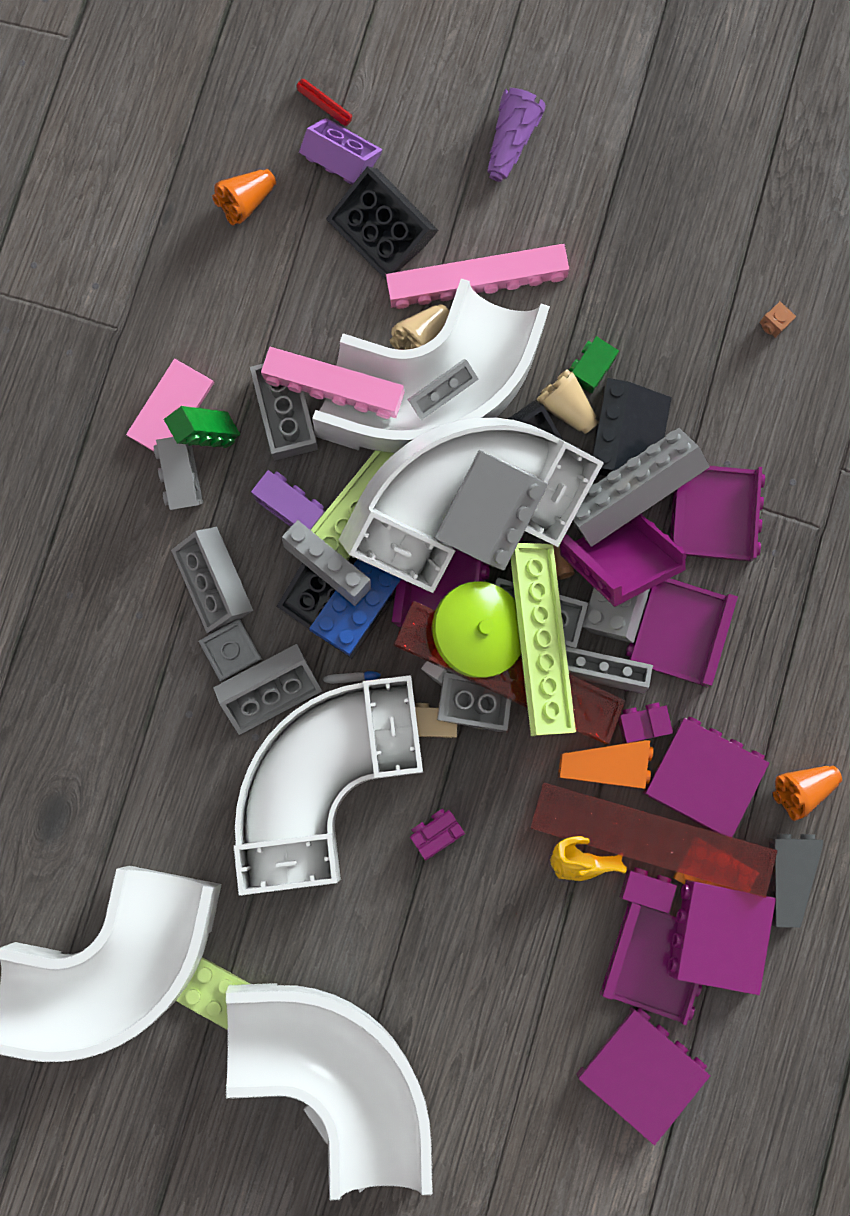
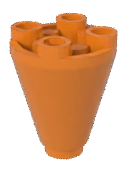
(243, 194)
(805, 789)

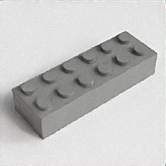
(639, 485)

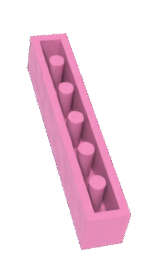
(332, 382)

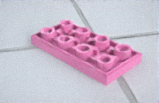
(177, 388)

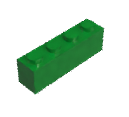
(202, 427)

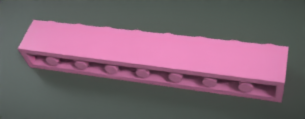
(484, 274)

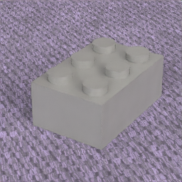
(178, 473)
(615, 622)

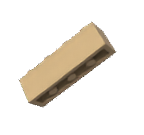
(429, 725)

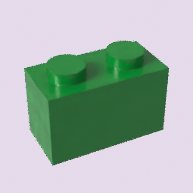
(594, 364)

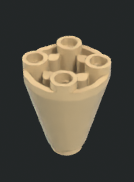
(419, 328)
(568, 402)

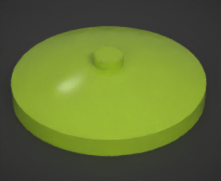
(477, 629)

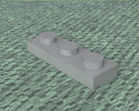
(443, 389)

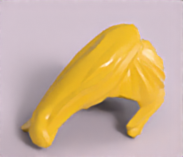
(575, 865)

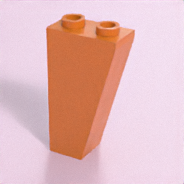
(611, 765)

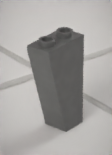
(793, 876)

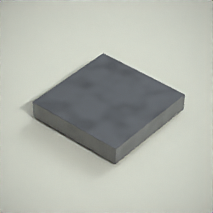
(230, 650)

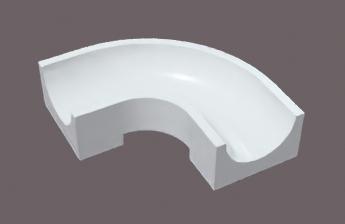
(491, 338)
(415, 487)
(306, 772)
(120, 984)
(342, 1067)

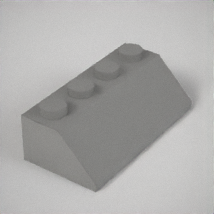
(211, 579)
(267, 689)

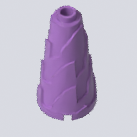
(515, 123)

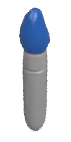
(351, 677)

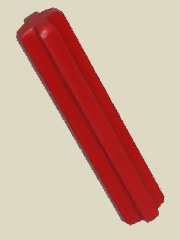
(324, 102)

